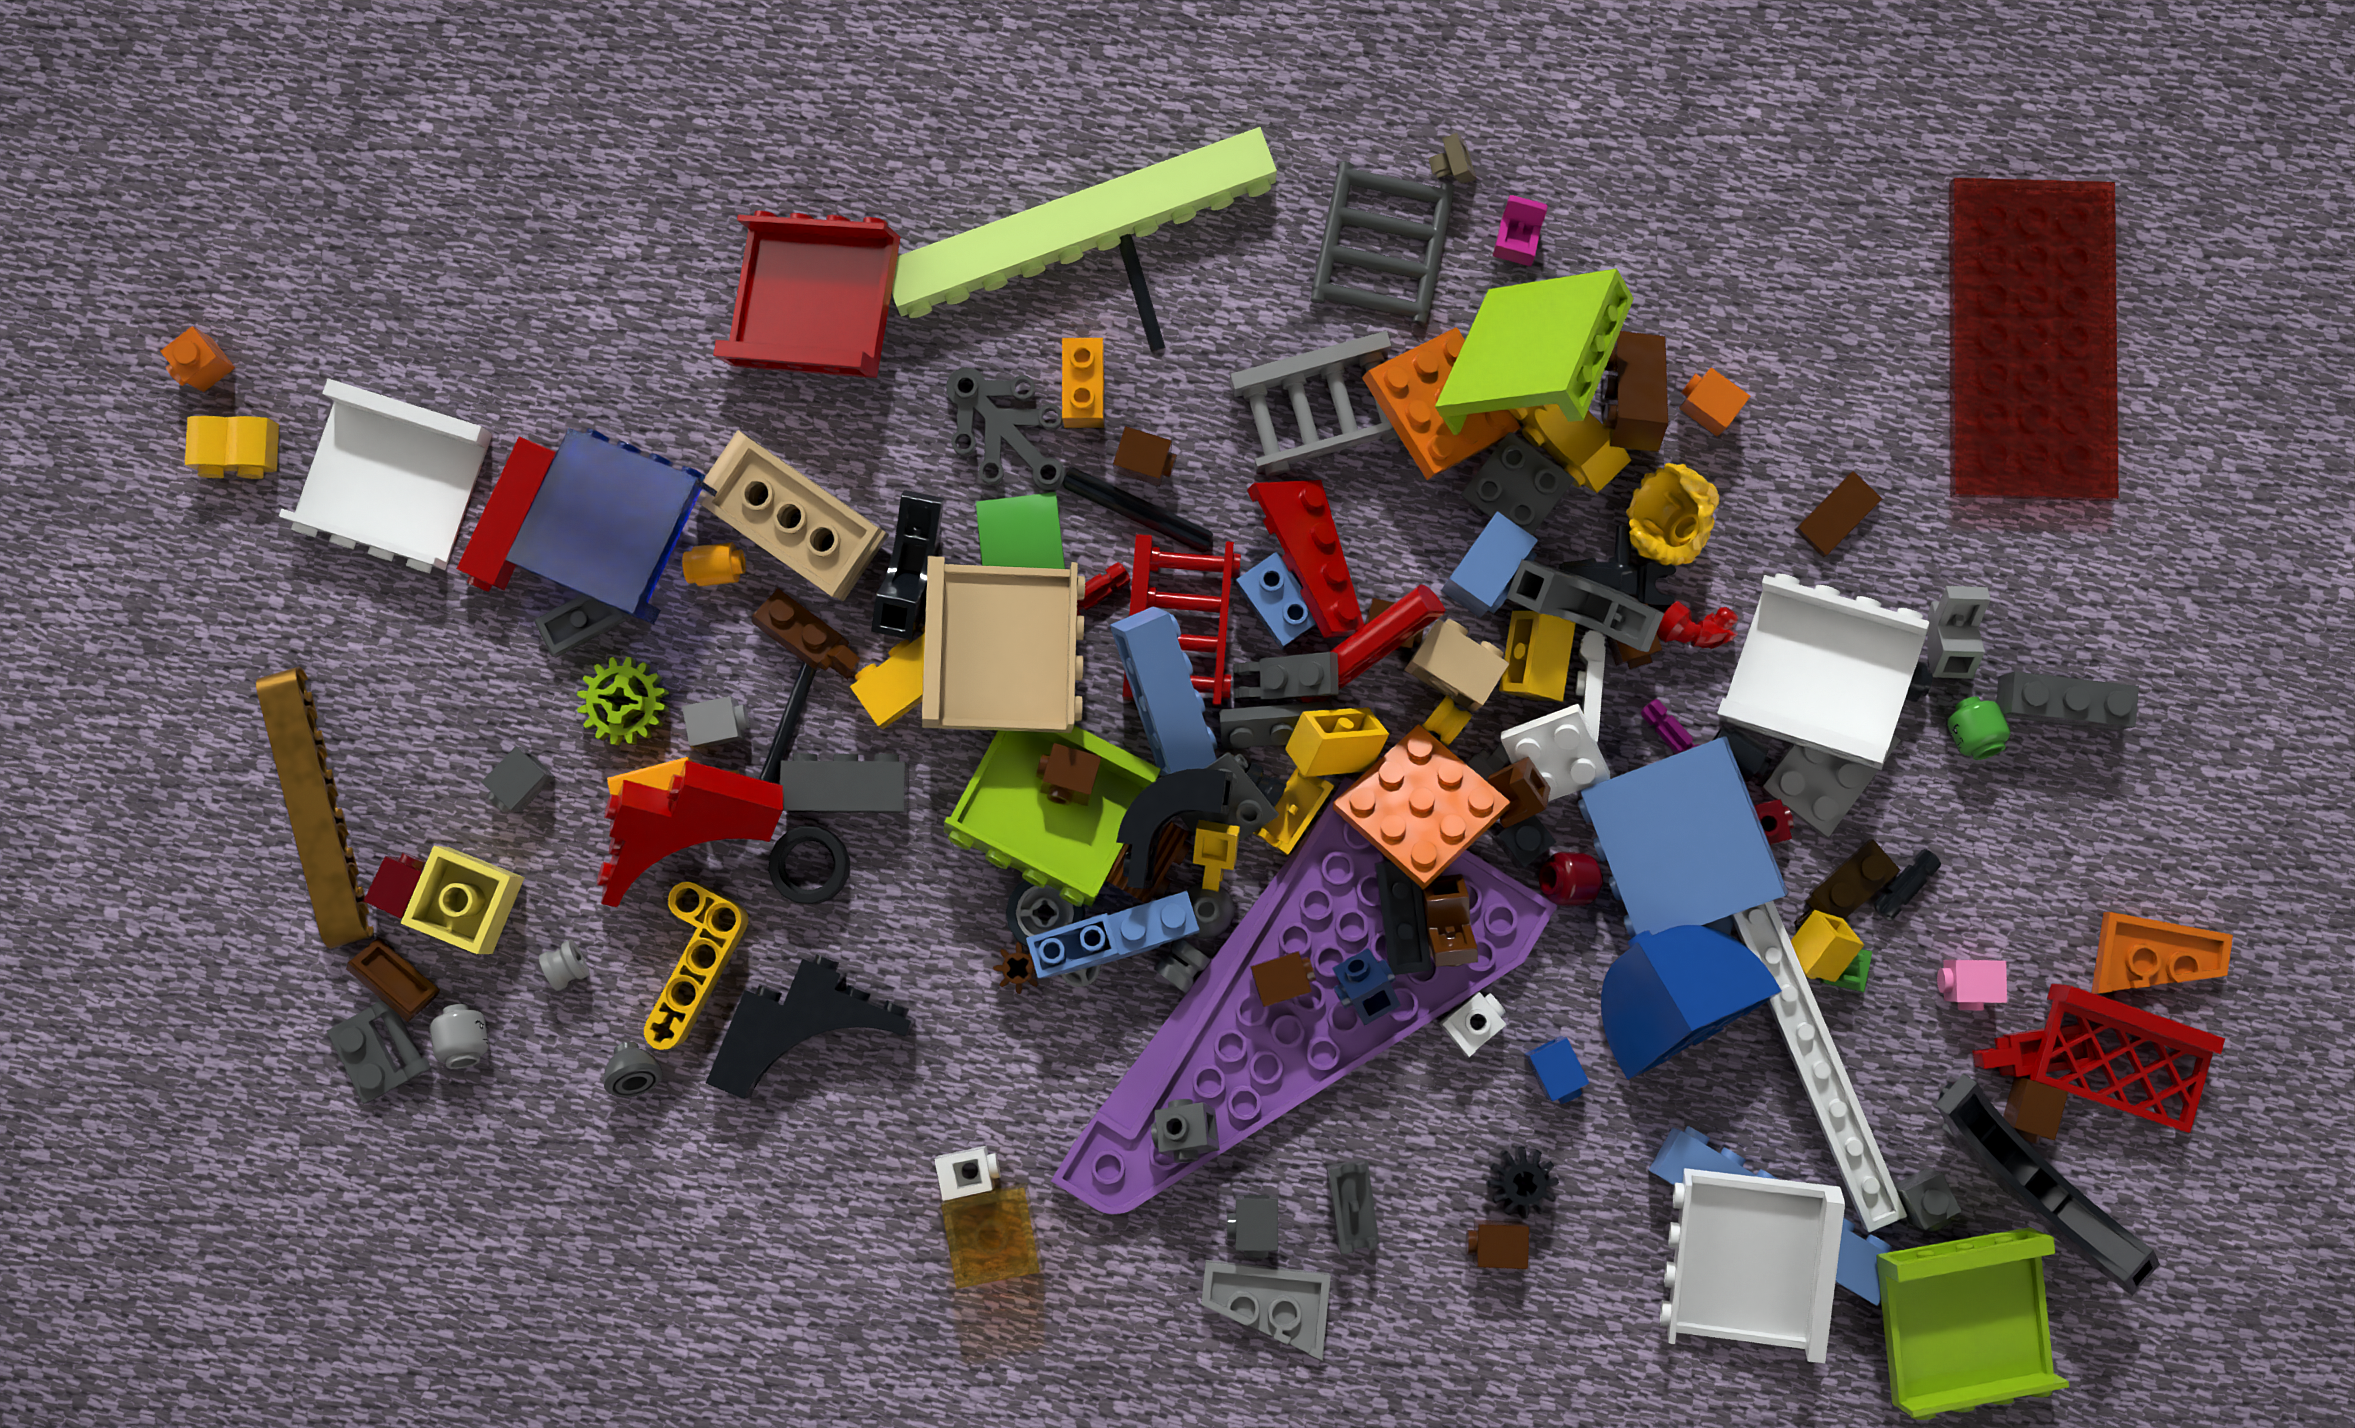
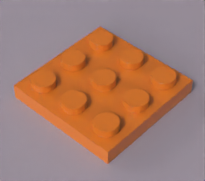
(1407, 394)
(1421, 806)

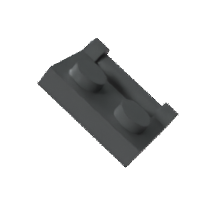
(367, 1056)

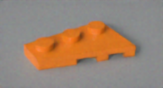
(2154, 952)

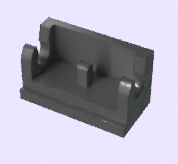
(1353, 1206)

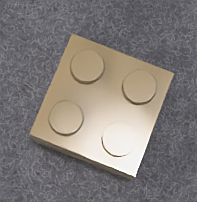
(1457, 664)

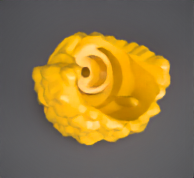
(1672, 514)

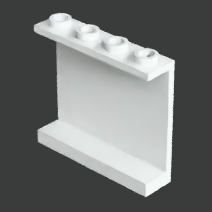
(390, 478)
(1825, 670)

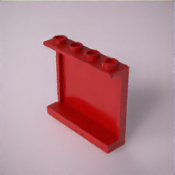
(812, 295)

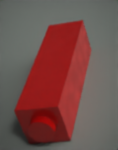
(504, 516)

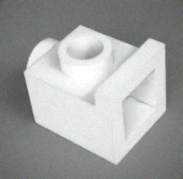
(1458, 1022)
(954, 1182)

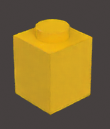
(1825, 946)

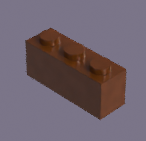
(1636, 392)

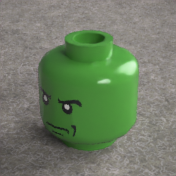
(1978, 728)

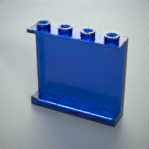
(607, 521)

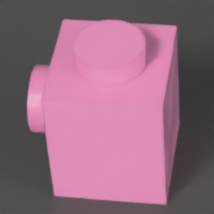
(1973, 982)

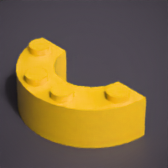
(1576, 445)

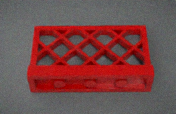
(2135, 1022)

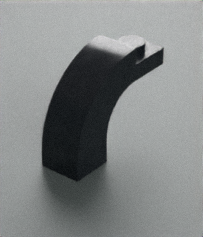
(904, 590)
(1161, 803)

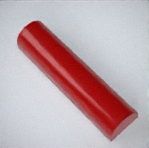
(1384, 635)

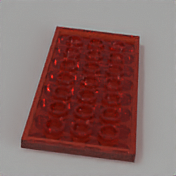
(2033, 339)

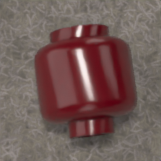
(1571, 879)

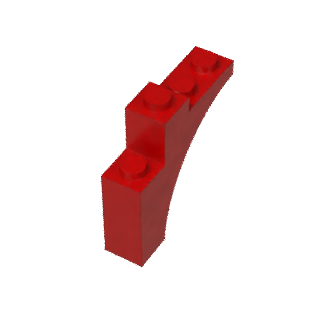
(695, 809)

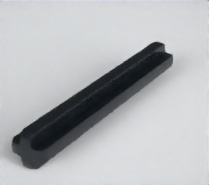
(1138, 509)

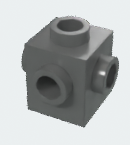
(1185, 1130)

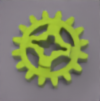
(620, 717)

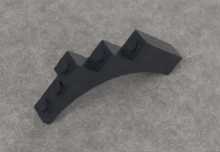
(2022, 1173)

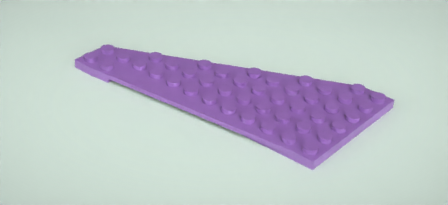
(1271, 1058)

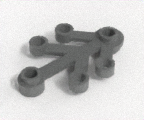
(1002, 423)

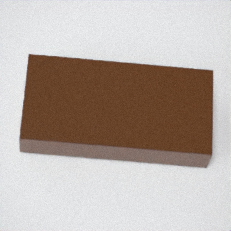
(1838, 514)
(392, 979)

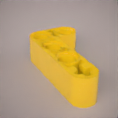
(689, 968)

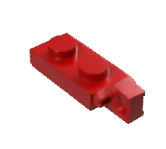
(2018, 1051)

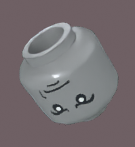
(459, 1036)

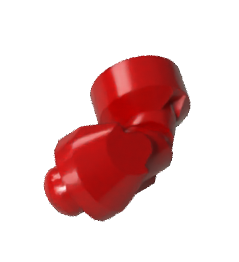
(1709, 633)

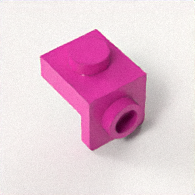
(1519, 230)

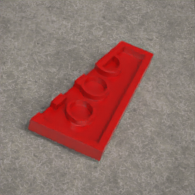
(1312, 549)

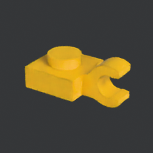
(1216, 849)

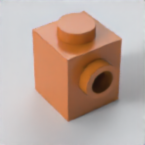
(196, 360)
(1712, 401)

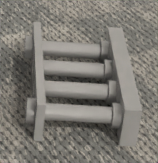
(1292, 375)

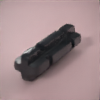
(1907, 884)

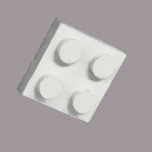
(1560, 750)

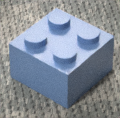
(1488, 566)

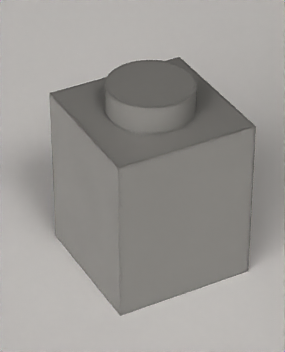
(715, 722)

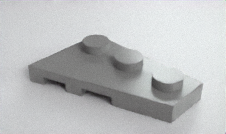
(1271, 1299)

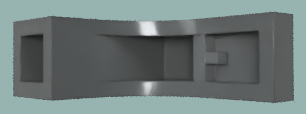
(1585, 603)

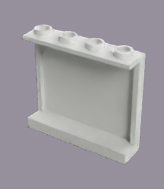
(1753, 1260)

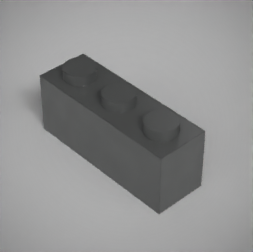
(2067, 701)
(845, 784)

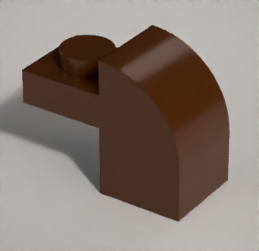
(1448, 922)

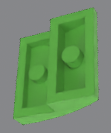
(1021, 532)

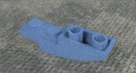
(1112, 936)

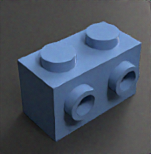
(1277, 600)

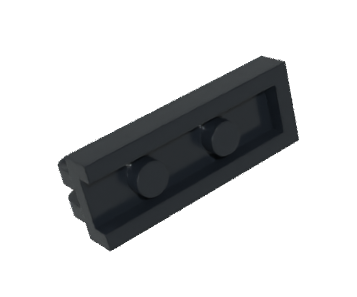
(1402, 920)

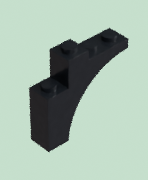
(770, 1027)

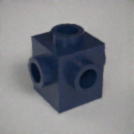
(1362, 978)

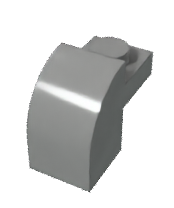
(1954, 632)

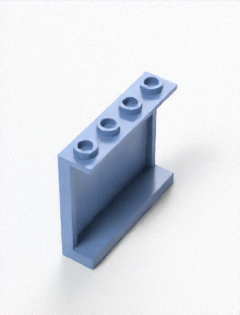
(1682, 840)

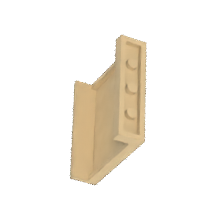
(1002, 648)

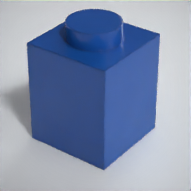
(1557, 1070)

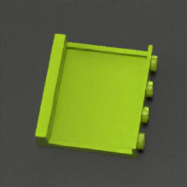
(1537, 347)
(1045, 840)
(1967, 1322)

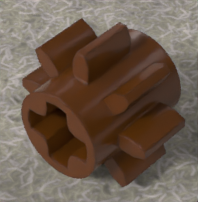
(1007, 968)

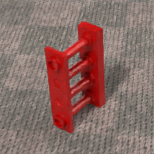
(1144, 597)

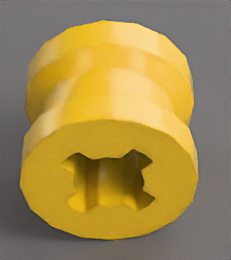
(1447, 720)

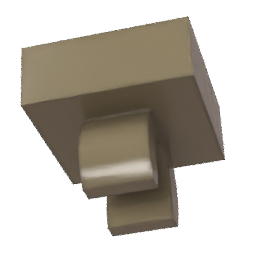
(1454, 161)

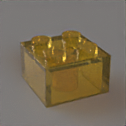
(992, 1235)

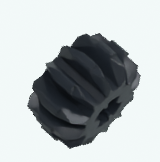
(1509, 1188)

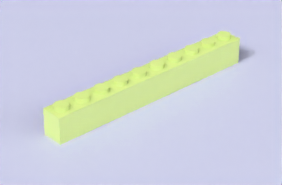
(1082, 222)

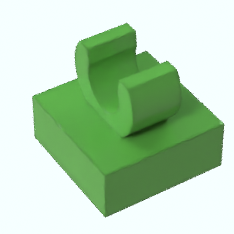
(1855, 974)

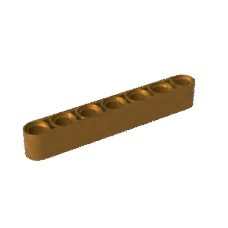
(312, 807)

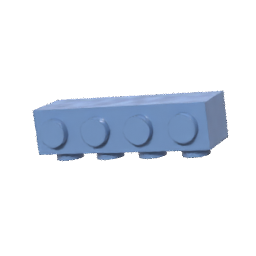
(1164, 691)

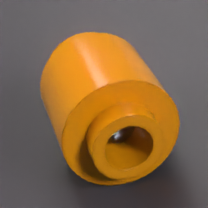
(713, 564)

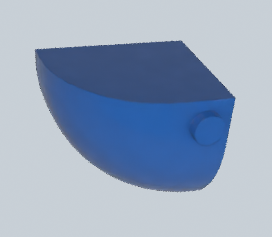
(1678, 993)

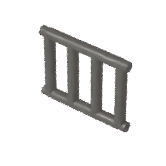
(1425, 272)

